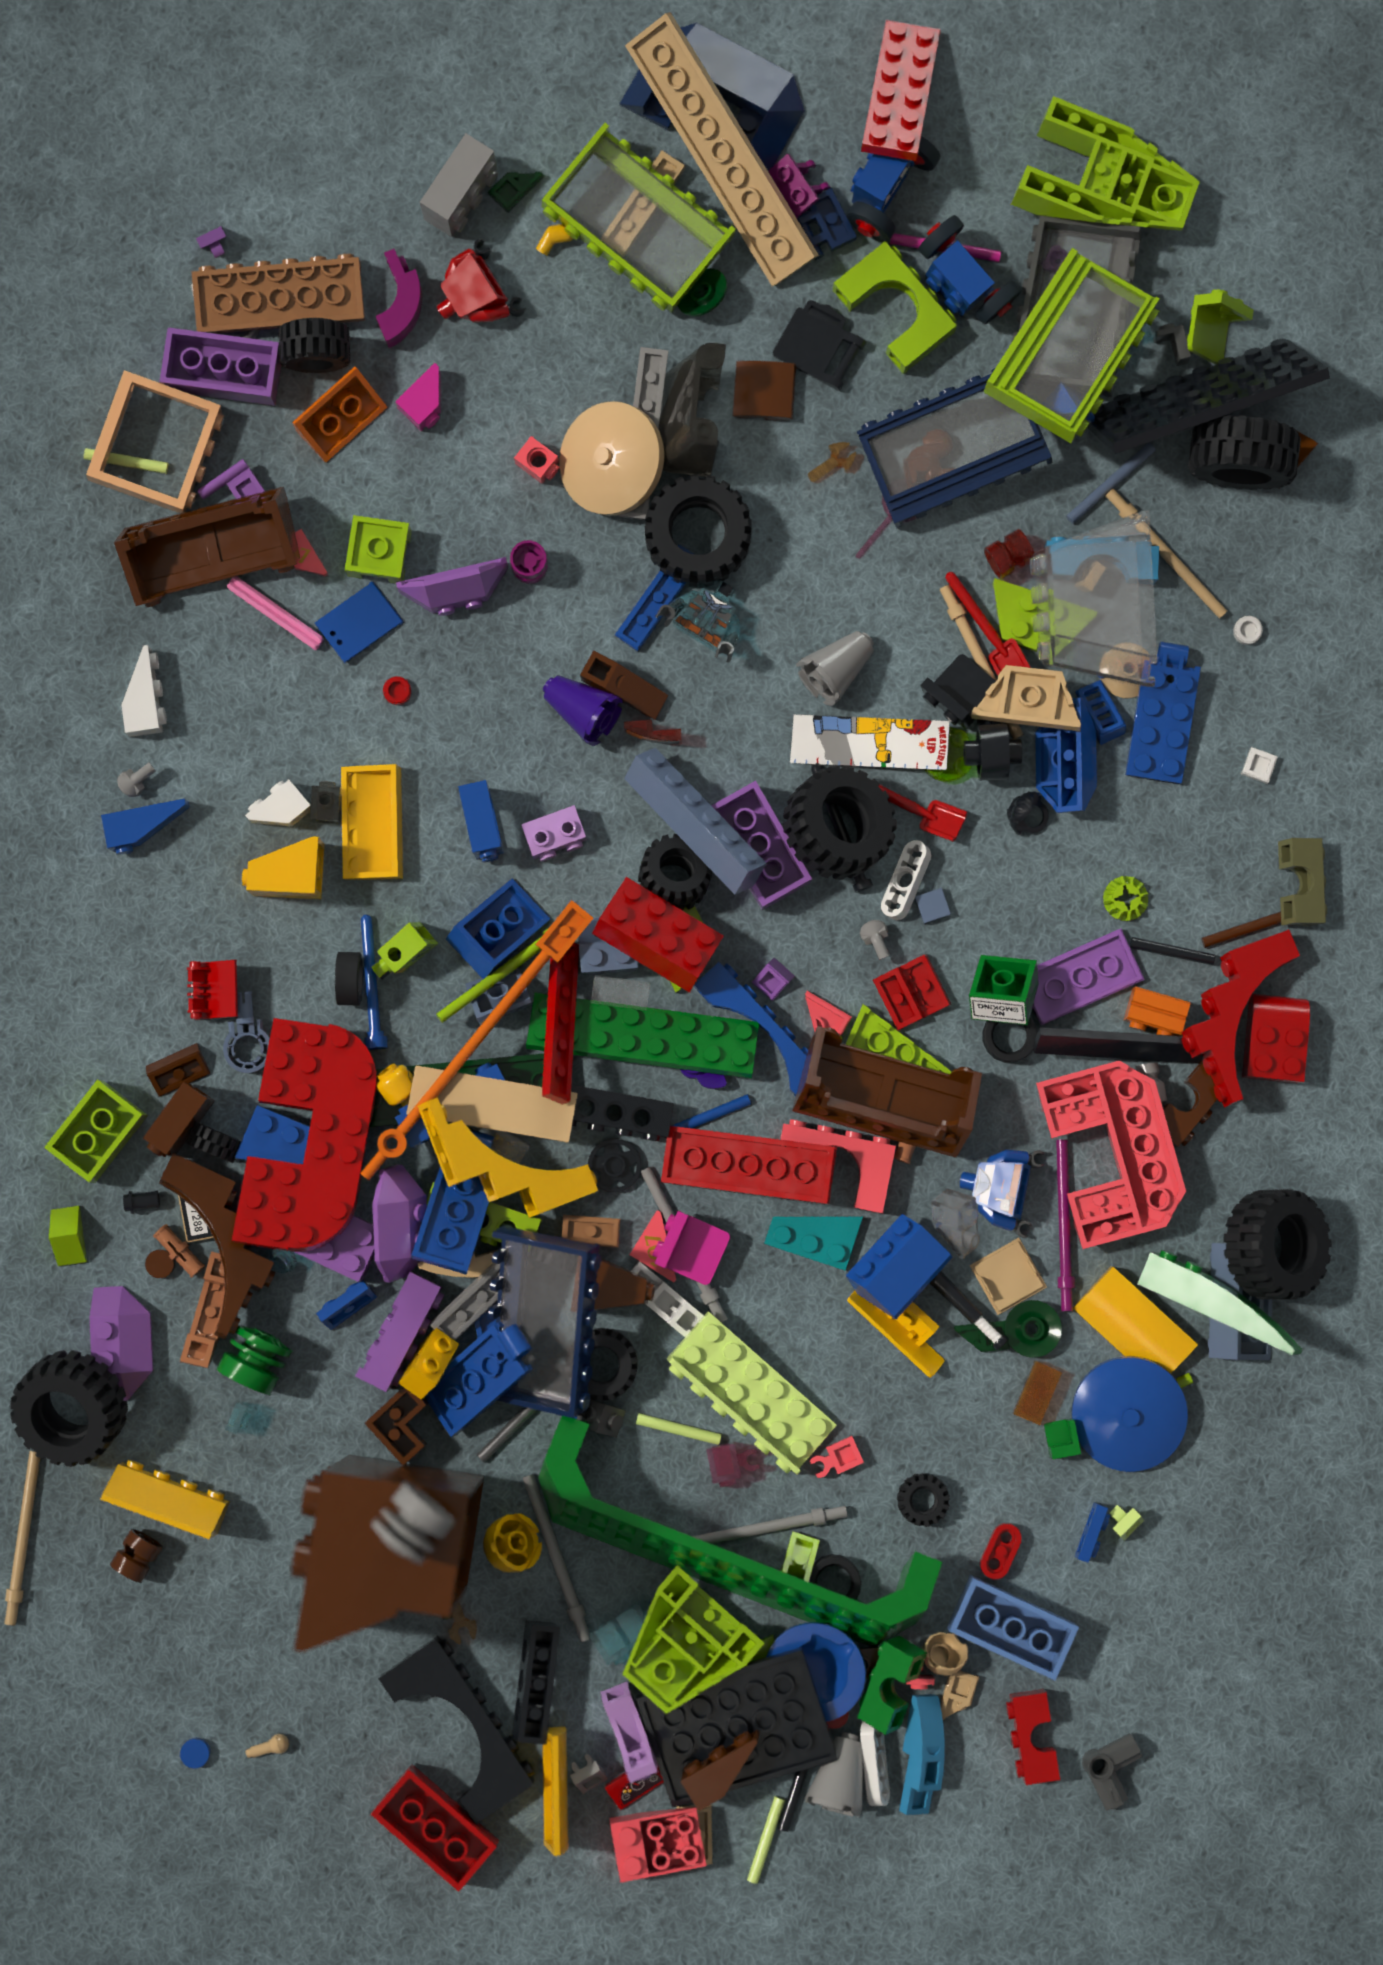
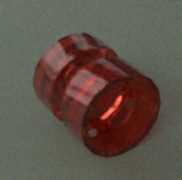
(1009, 554)

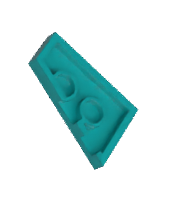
(816, 1238)

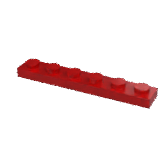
(560, 1027)

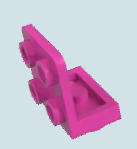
(691, 1247)

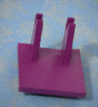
(793, 185)

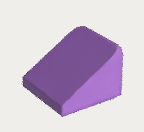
(773, 979)

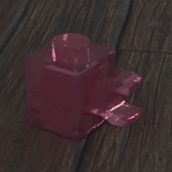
(725, 1463)

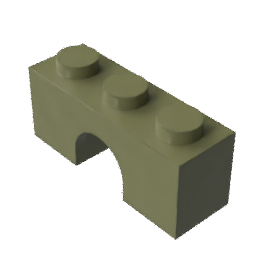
(1305, 859)

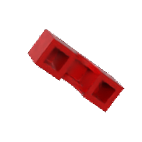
(1027, 1711)

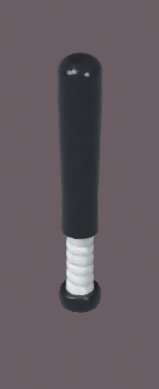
(966, 1308)

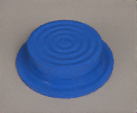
(833, 1663)

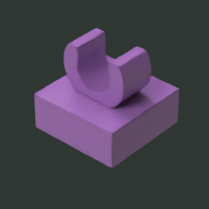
(212, 239)

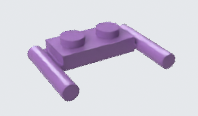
(239, 480)

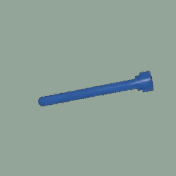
(375, 1037)

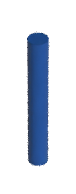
(715, 1113)

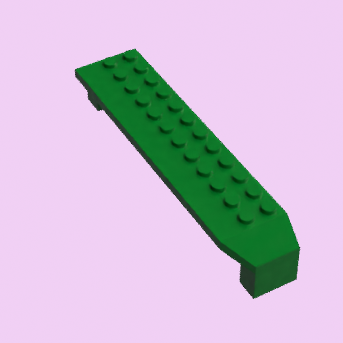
(575, 1509)

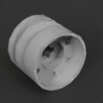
(412, 1524)

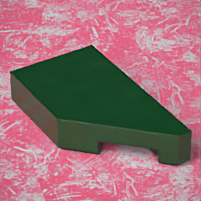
(513, 188)
(978, 1338)

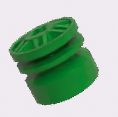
(254, 1360)

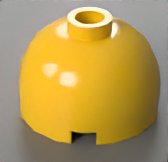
(512, 1543)

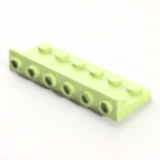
(750, 1393)

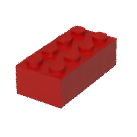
(657, 934)
(435, 1827)

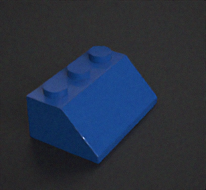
(898, 1266)

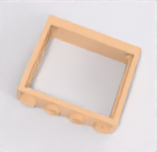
(111, 427)

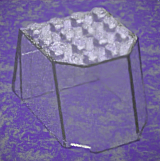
(1098, 602)

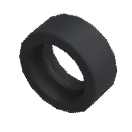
(349, 978)
(1009, 1057)
(838, 1560)

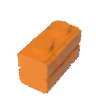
(1156, 1012)

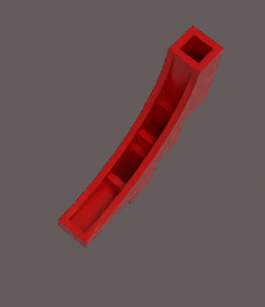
(1225, 1003)

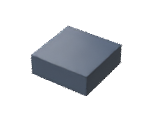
(932, 905)

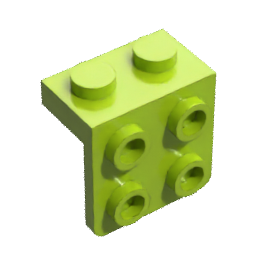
(1210, 323)

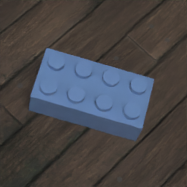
(1012, 1627)

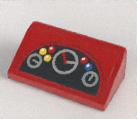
(625, 1793)

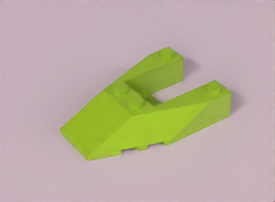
(1122, 179)

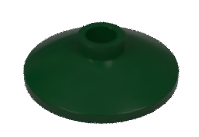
(704, 294)
(1048, 1328)

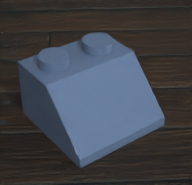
(601, 957)

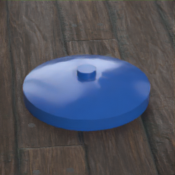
(1129, 1413)

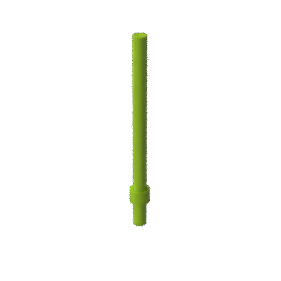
(489, 981)

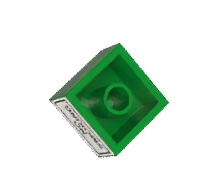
(1004, 989)

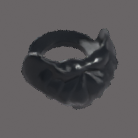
(1021, 808)

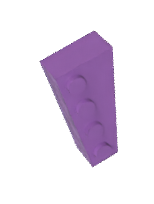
(400, 1332)

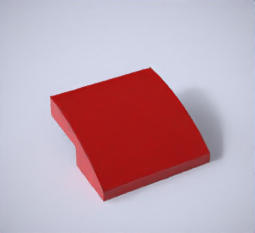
(912, 992)

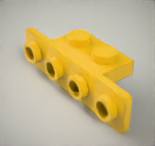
(906, 1333)

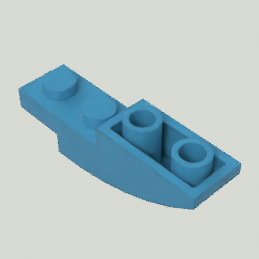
(926, 1752)

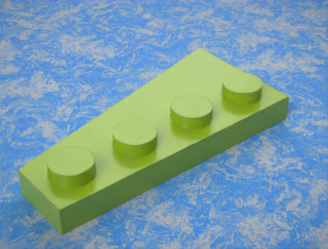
(880, 1037)

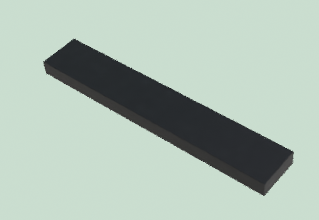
(1112, 1045)

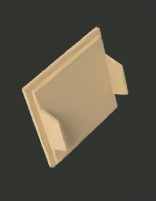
(1008, 1276)

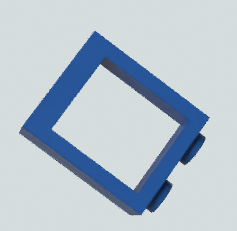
(481, 821)

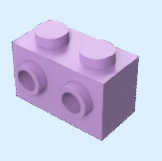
(554, 833)

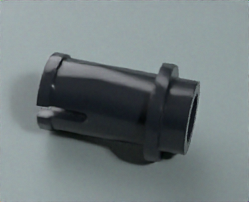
(141, 1201)

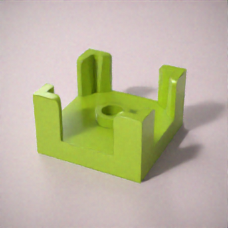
(377, 548)

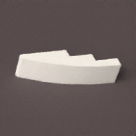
(669, 1303)

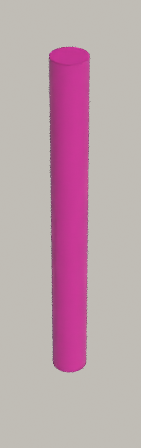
(975, 252)

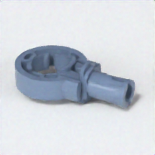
(245, 1016)

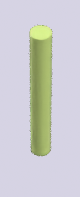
(130, 461)
(678, 1429)
(766, 1839)

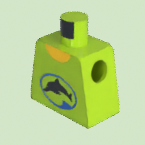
(413, 944)

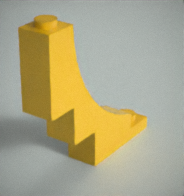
(466, 1157)

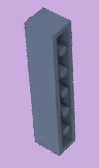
(695, 821)

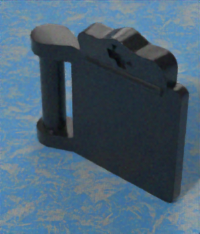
(813, 341)

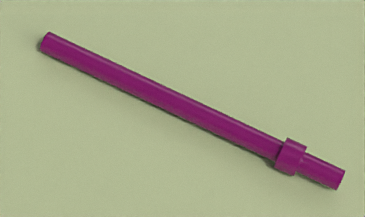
(1066, 1280)

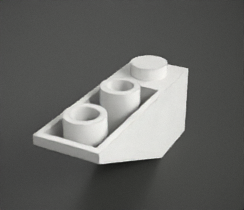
(141, 702)

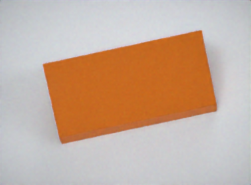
(339, 414)

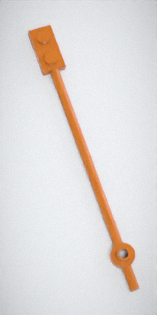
(553, 945)

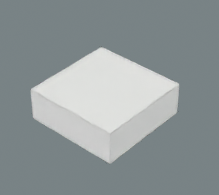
(1259, 765)

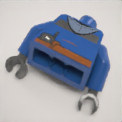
(1002, 1187)

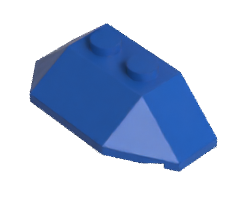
(1067, 763)

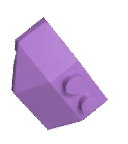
(455, 587)
(397, 1218)
(121, 1336)

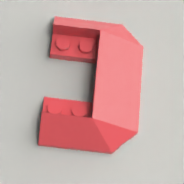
(1140, 1143)

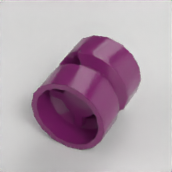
(529, 561)

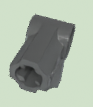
(1114, 1756)

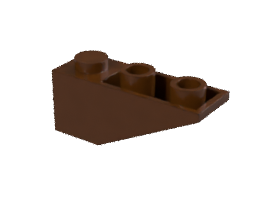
(614, 678)
(712, 1777)

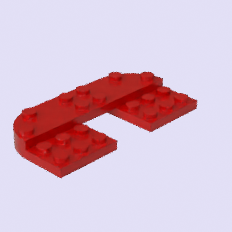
(312, 1201)

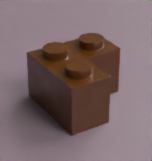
(392, 1425)

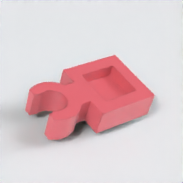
(842, 1456)

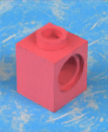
(534, 449)

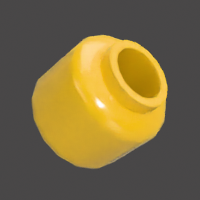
(395, 1084)

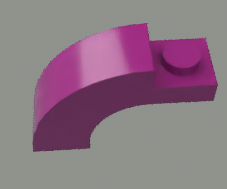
(406, 308)

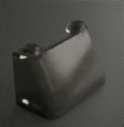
(686, 439)

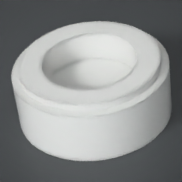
(1247, 630)

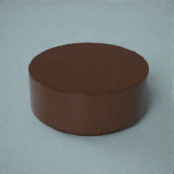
(159, 1264)

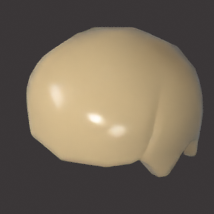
(945, 1653)

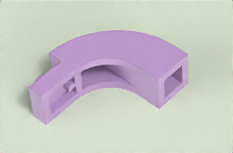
(630, 1732)

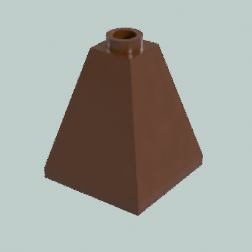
(621, 1287)

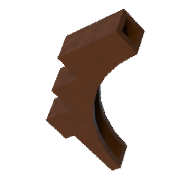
(208, 1195)

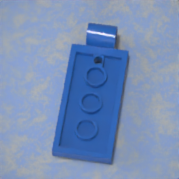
(1164, 718)
(453, 1221)
(479, 1377)

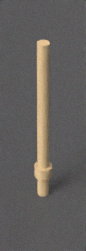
(1166, 553)
(957, 612)
(14, 1594)

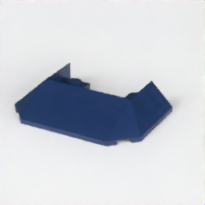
(757, 86)

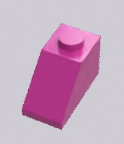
(423, 399)

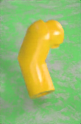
(552, 235)

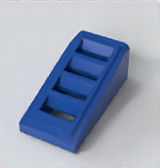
(1113, 731)

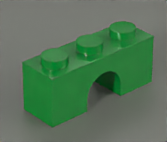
(881, 1704)

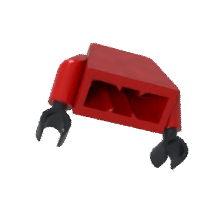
(473, 289)

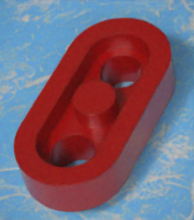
(1002, 1551)

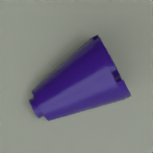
(583, 707)

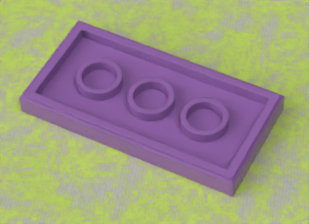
(1085, 976)

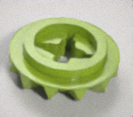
(1119, 909)

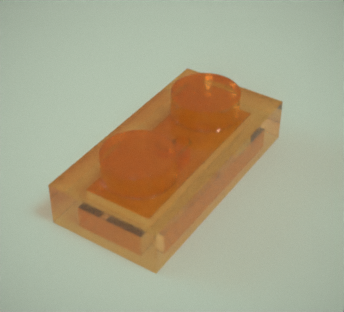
(1037, 1392)

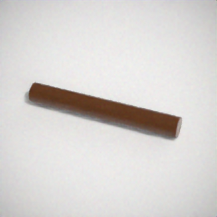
(1241, 930)

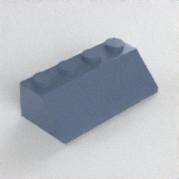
(1224, 1340)

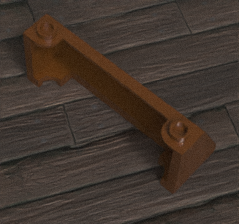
(208, 545)
(887, 1095)

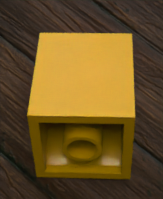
(288, 872)

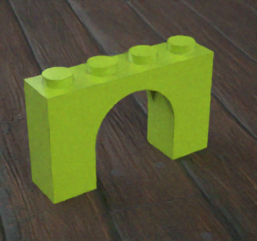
(886, 269)

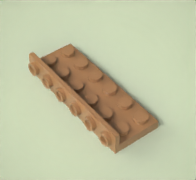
(277, 293)

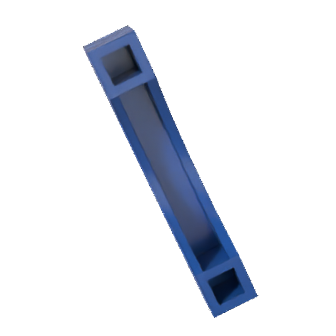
(725, 992)

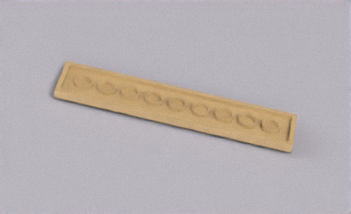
(721, 149)

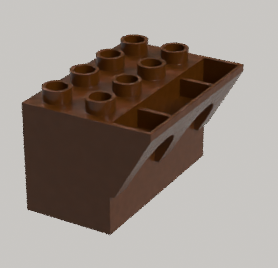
(350, 1569)

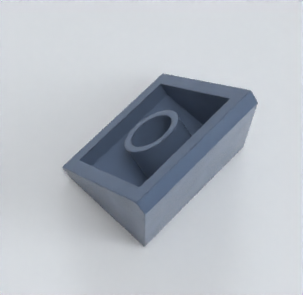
(489, 1000)

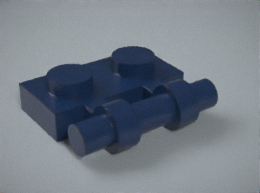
(831, 221)

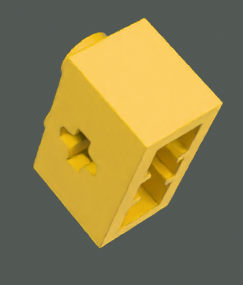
(428, 1363)

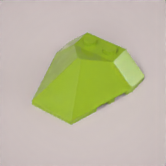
(686, 1644)

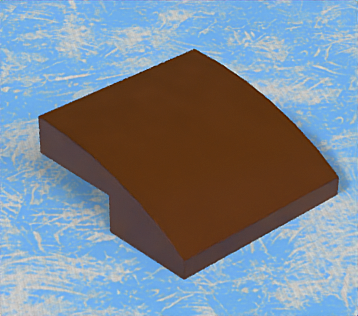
(764, 390)

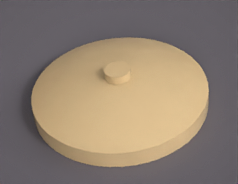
(611, 458)

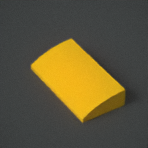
(372, 822)
(1133, 1322)
(555, 1791)

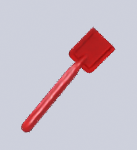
(1005, 653)
(937, 819)

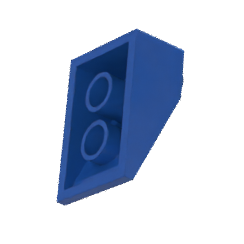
(497, 928)

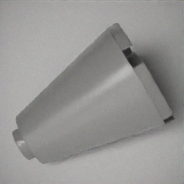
(835, 666)
(840, 1782)

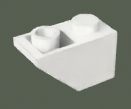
(281, 808)

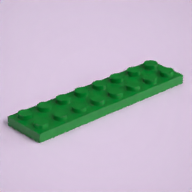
(655, 1037)

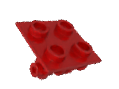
(213, 989)

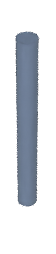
(1110, 483)

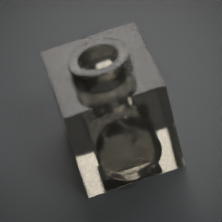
(326, 803)

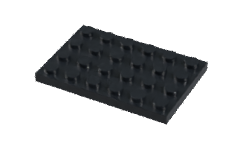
(765, 1696)

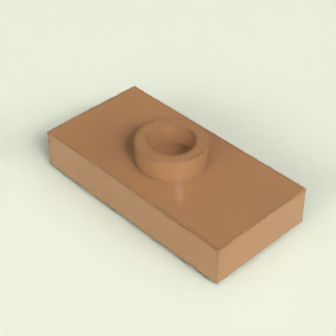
(591, 1230)

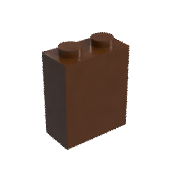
(177, 1120)

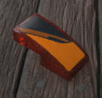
(643, 730)

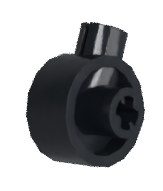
(992, 751)

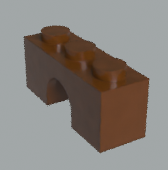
(1182, 1123)

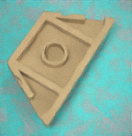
(1030, 699)

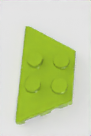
(1015, 614)

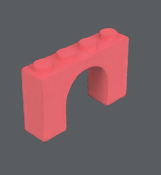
(872, 1157)

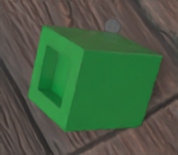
(1062, 1438)

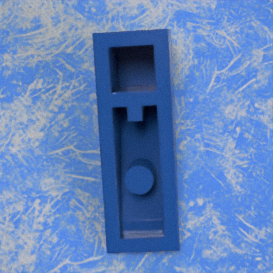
(135, 826)

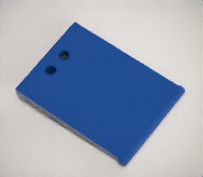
(358, 622)

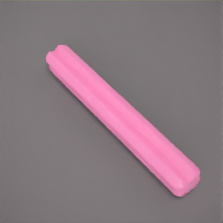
(275, 612)

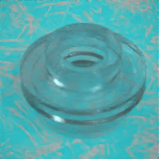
(283, 1261)

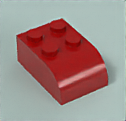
(1276, 1038)

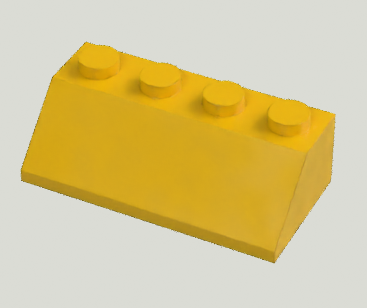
(166, 1500)

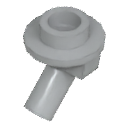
(131, 783)
(873, 933)

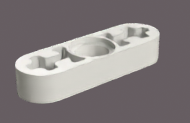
(921, 864)
(875, 1766)

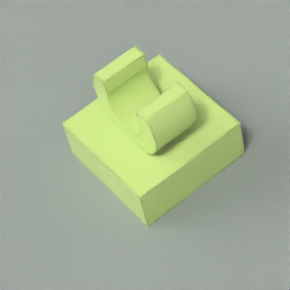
(1126, 1522)

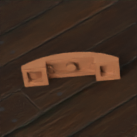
(201, 1341)

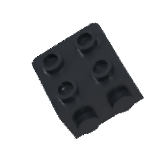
(958, 690)

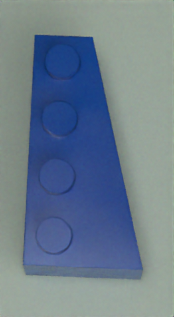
(274, 1137)

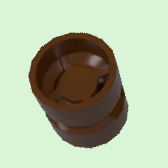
(136, 1555)

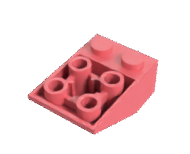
(657, 1843)

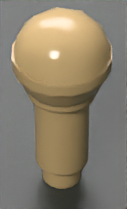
(277, 1744)

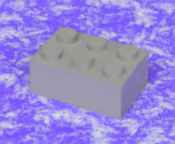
(459, 186)

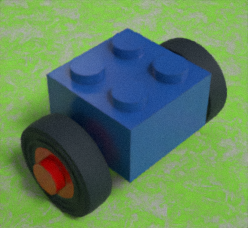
(877, 186)
(961, 277)

